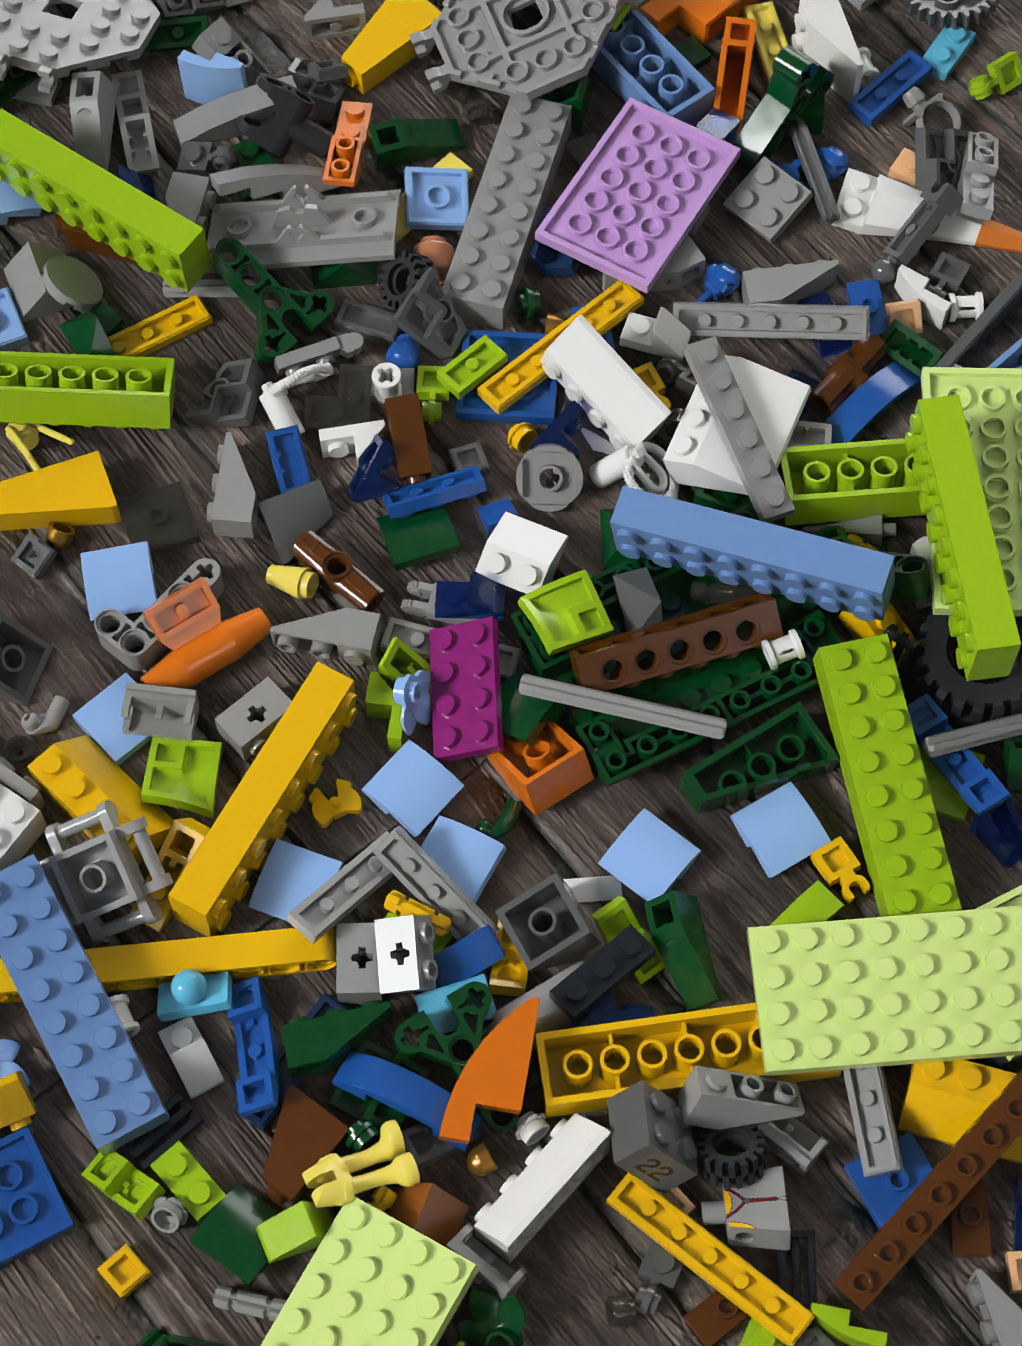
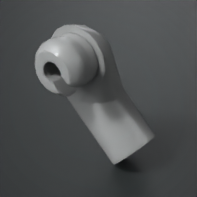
(48, 721)

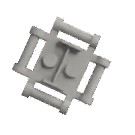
(104, 872)

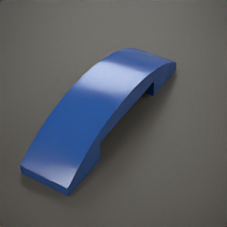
(871, 401)
(960, 769)
(255, 1047)
(399, 1089)

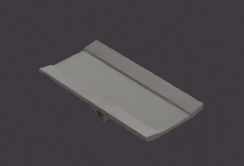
(310, 228)

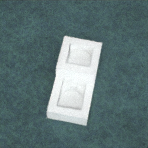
(914, 286)

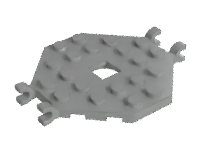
(58, 44)
(490, 54)

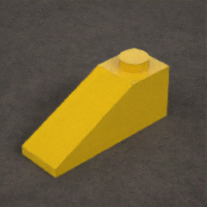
(174, 856)

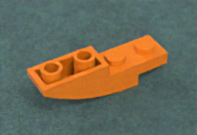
(348, 145)

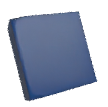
(492, 514)

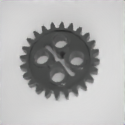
(951, 11)

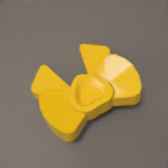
(346, 802)

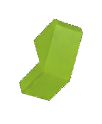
(381, 704)
(613, 920)

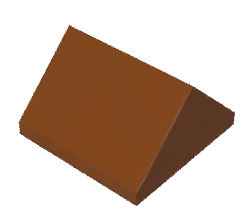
(429, 1211)

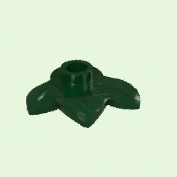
(493, 1320)

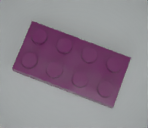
(466, 690)

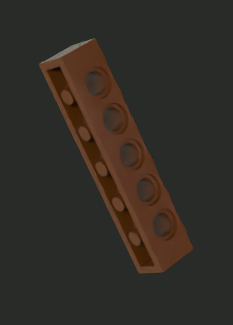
(691, 628)

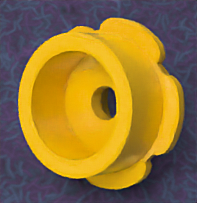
(521, 436)

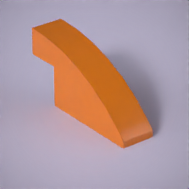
(697, 17)
(735, 67)
(493, 1074)

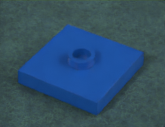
(887, 1192)

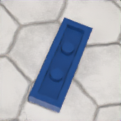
(889, 87)
(434, 492)

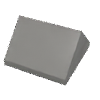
(26, 283)

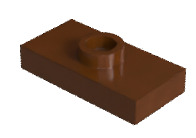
(971, 1225)
(714, 1318)

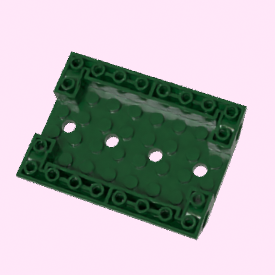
(722, 688)

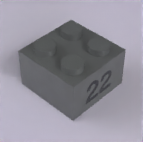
(651, 1137)

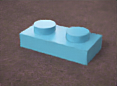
(948, 50)

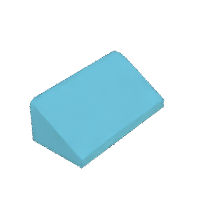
(438, 1011)

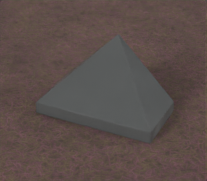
(638, 599)

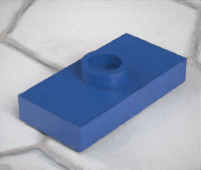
(869, 294)
(288, 458)

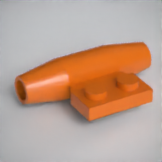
(198, 639)

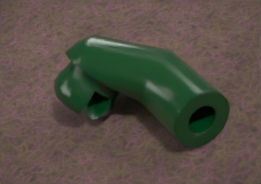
(505, 822)

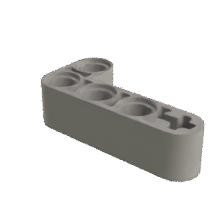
(139, 633)

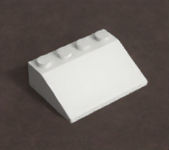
(697, 449)

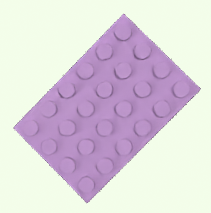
(638, 195)

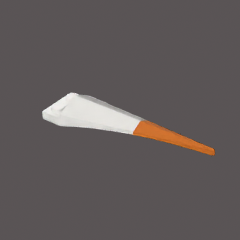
(883, 205)

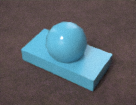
(194, 995)

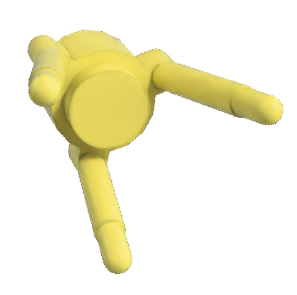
(26, 438)

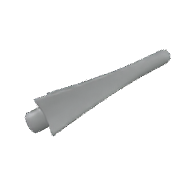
(869, 529)

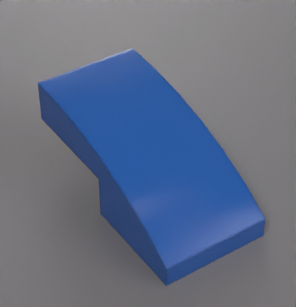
(468, 956)

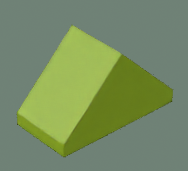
(400, 661)
(294, 1230)

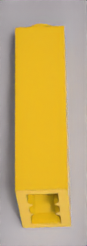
(385, 42)
(65, 492)

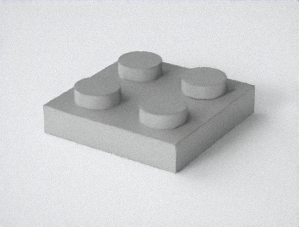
(768, 200)

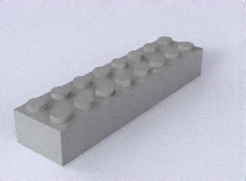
(507, 210)

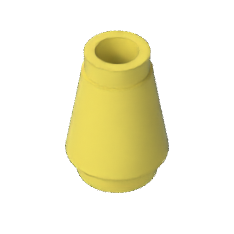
(296, 581)

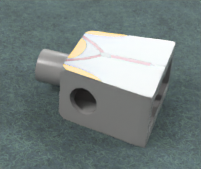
(753, 1214)

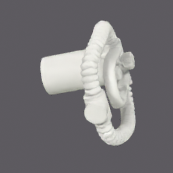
(275, 395)
(627, 462)

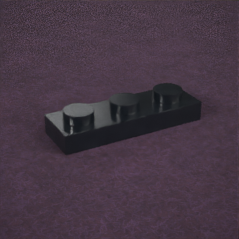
(602, 973)

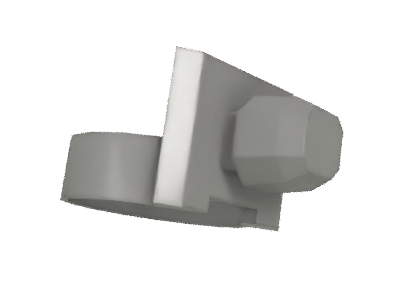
(915, 99)

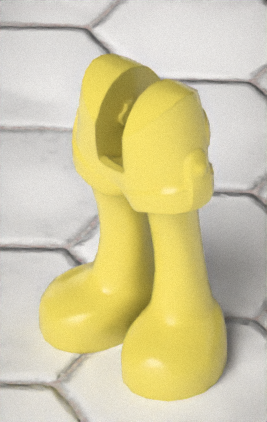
(334, 1177)

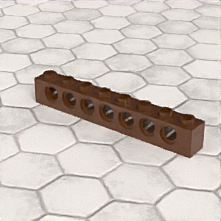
(933, 1198)

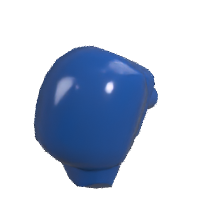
(833, 162)
(720, 282)
(404, 352)

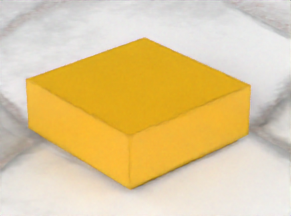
(124, 1271)

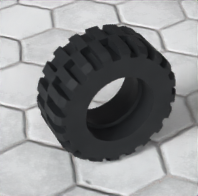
(961, 700)

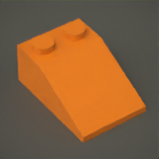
(545, 771)

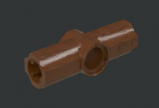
(847, 374)
(324, 560)

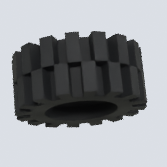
(397, 273)
(732, 1168)

